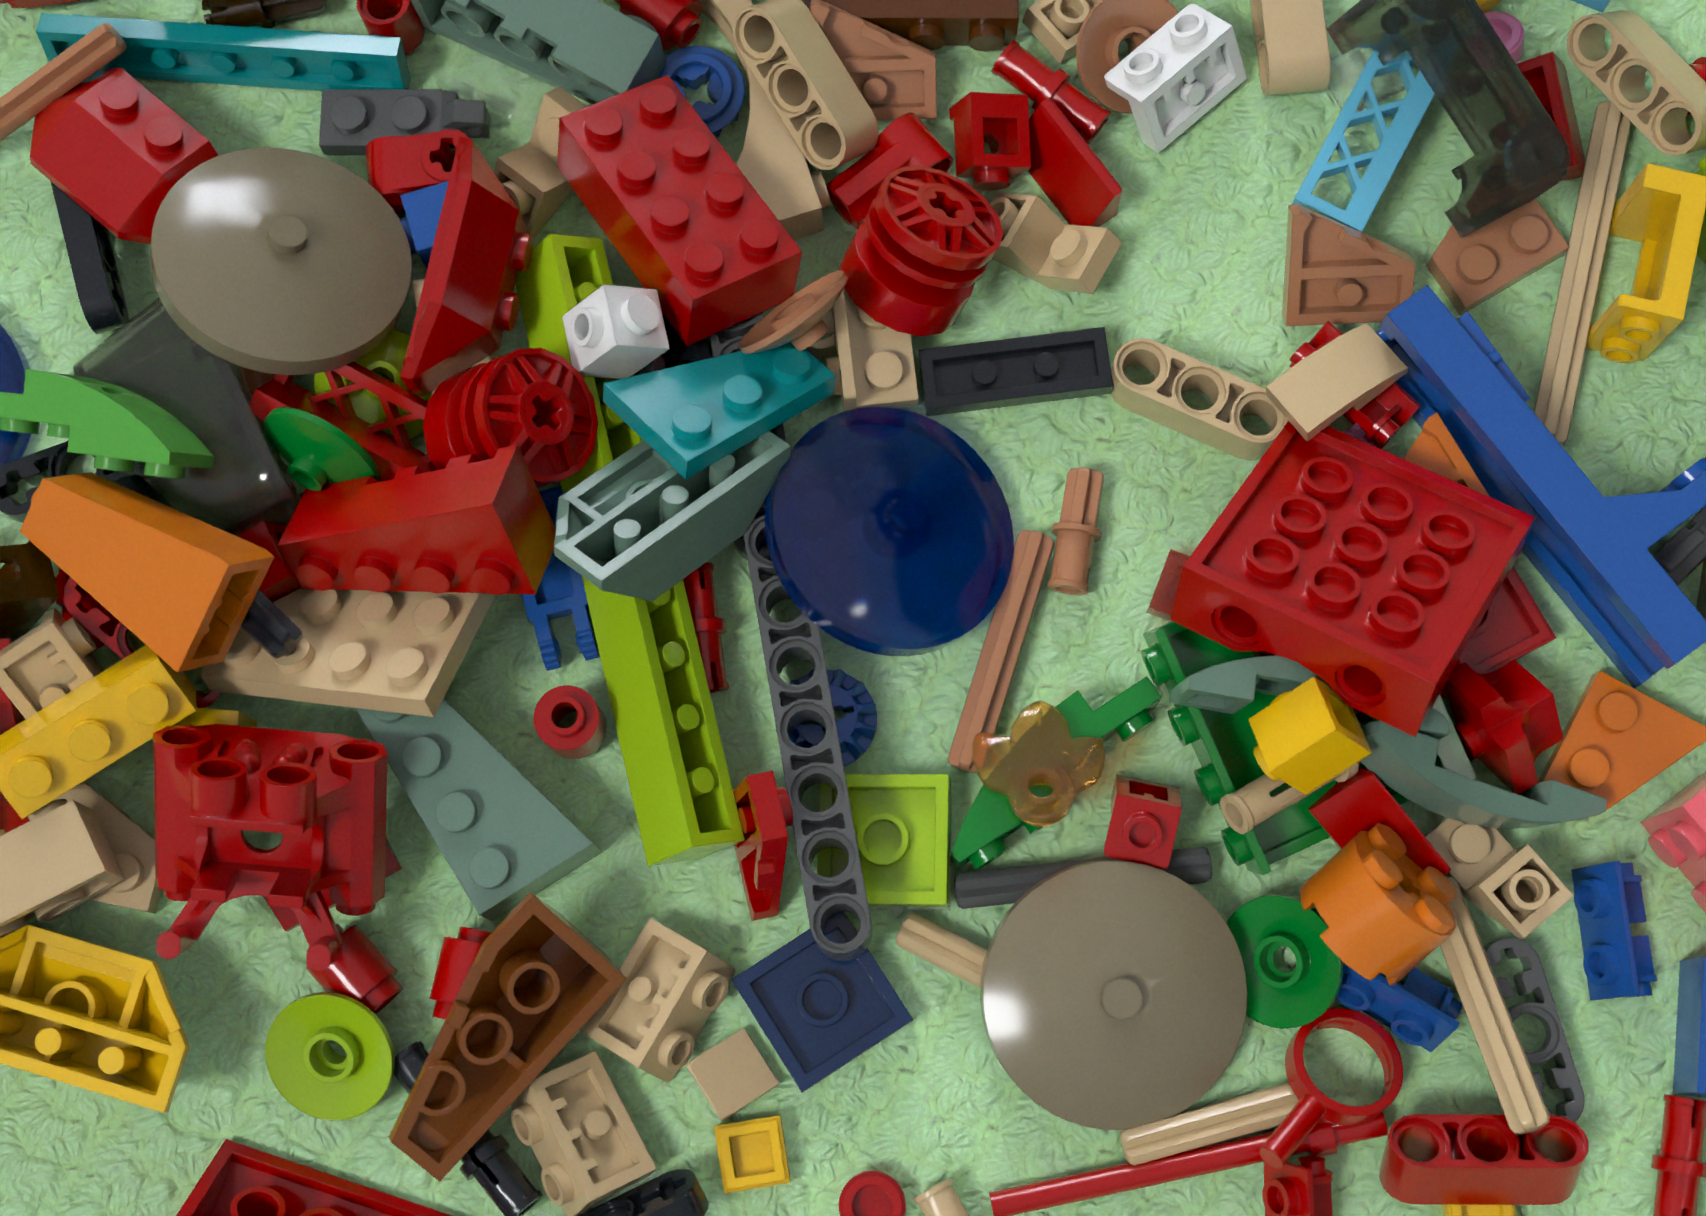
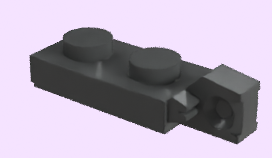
(360, 115)

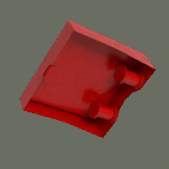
(1352, 570)

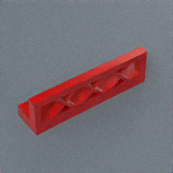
(386, 450)

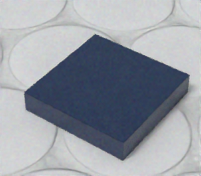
(821, 1008)

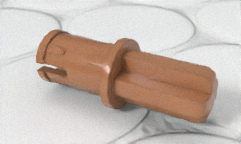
(1076, 532)

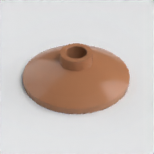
(1100, 38)
(797, 318)

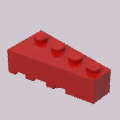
(425, 532)

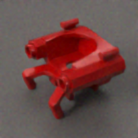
(309, 786)

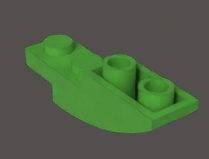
(104, 423)

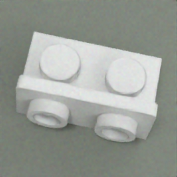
(1178, 74)

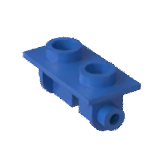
(1607, 903)
(1416, 1010)

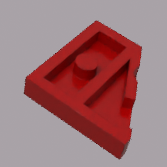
(761, 856)

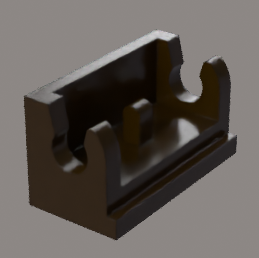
(25, 588)

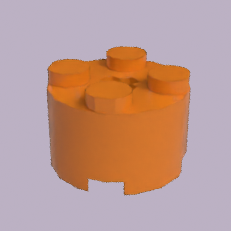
(1380, 905)

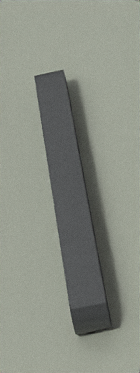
(795, 705)

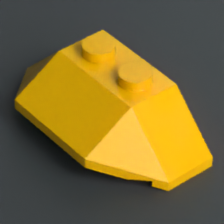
(89, 1017)

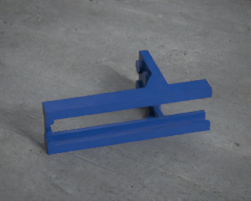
(1579, 541)

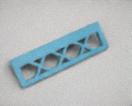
(1381, 161)

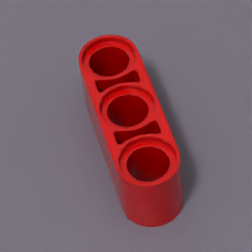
(1454, 1176)

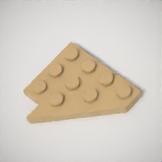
(360, 650)

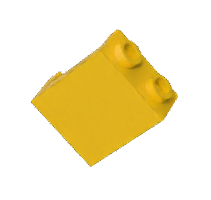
(1666, 215)

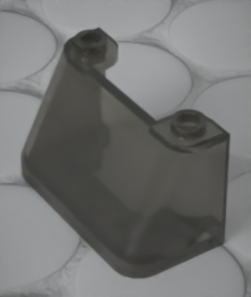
(1483, 92)
(213, 402)

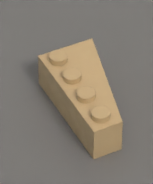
(53, 864)

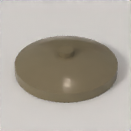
(280, 261)
(1113, 994)

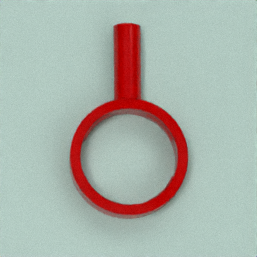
(1312, 1102)

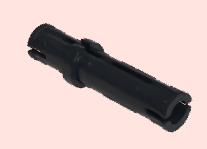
(487, 1158)

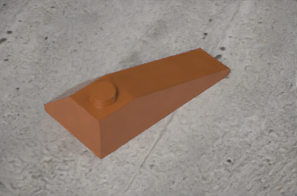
(512, 1016)

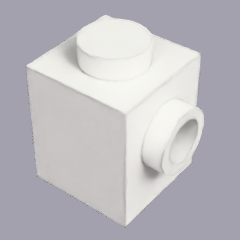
(615, 331)

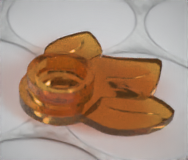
(1038, 754)

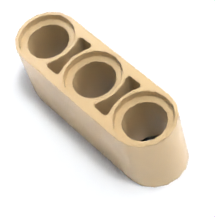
(1291, 46)
(1622, 73)
(805, 82)
(1178, 373)

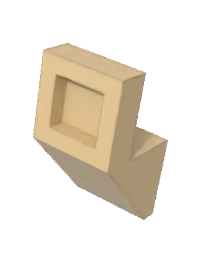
(532, 171)
(1048, 249)
(1501, 881)

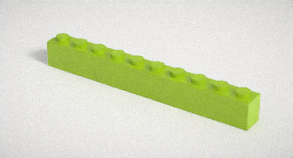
(643, 645)

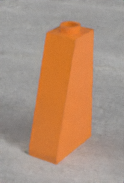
(149, 565)

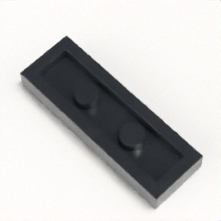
(1015, 371)

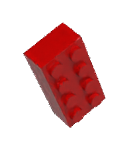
(677, 209)

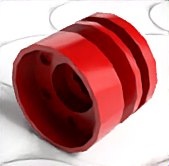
(920, 250)
(515, 400)

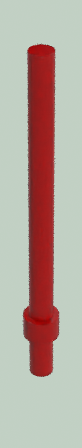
(1200, 1161)

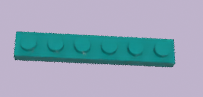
(239, 54)

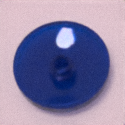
(889, 531)

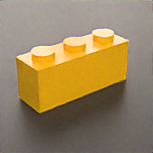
(91, 729)

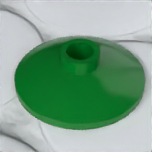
(317, 449)
(1274, 991)

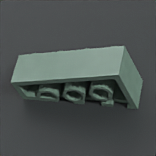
(560, 42)
(479, 808)

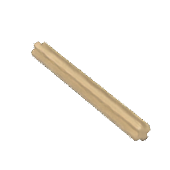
(1582, 270)

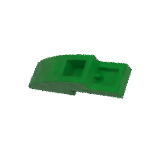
(991, 815)

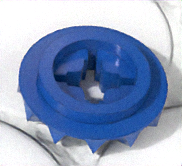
(726, 88)
(855, 729)

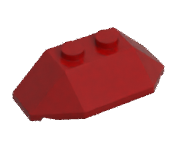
(116, 150)
(468, 276)

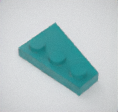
(718, 403)

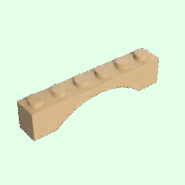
(769, 152)

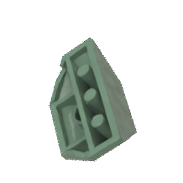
(647, 528)

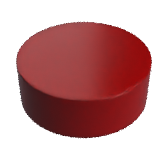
(872, 1195)

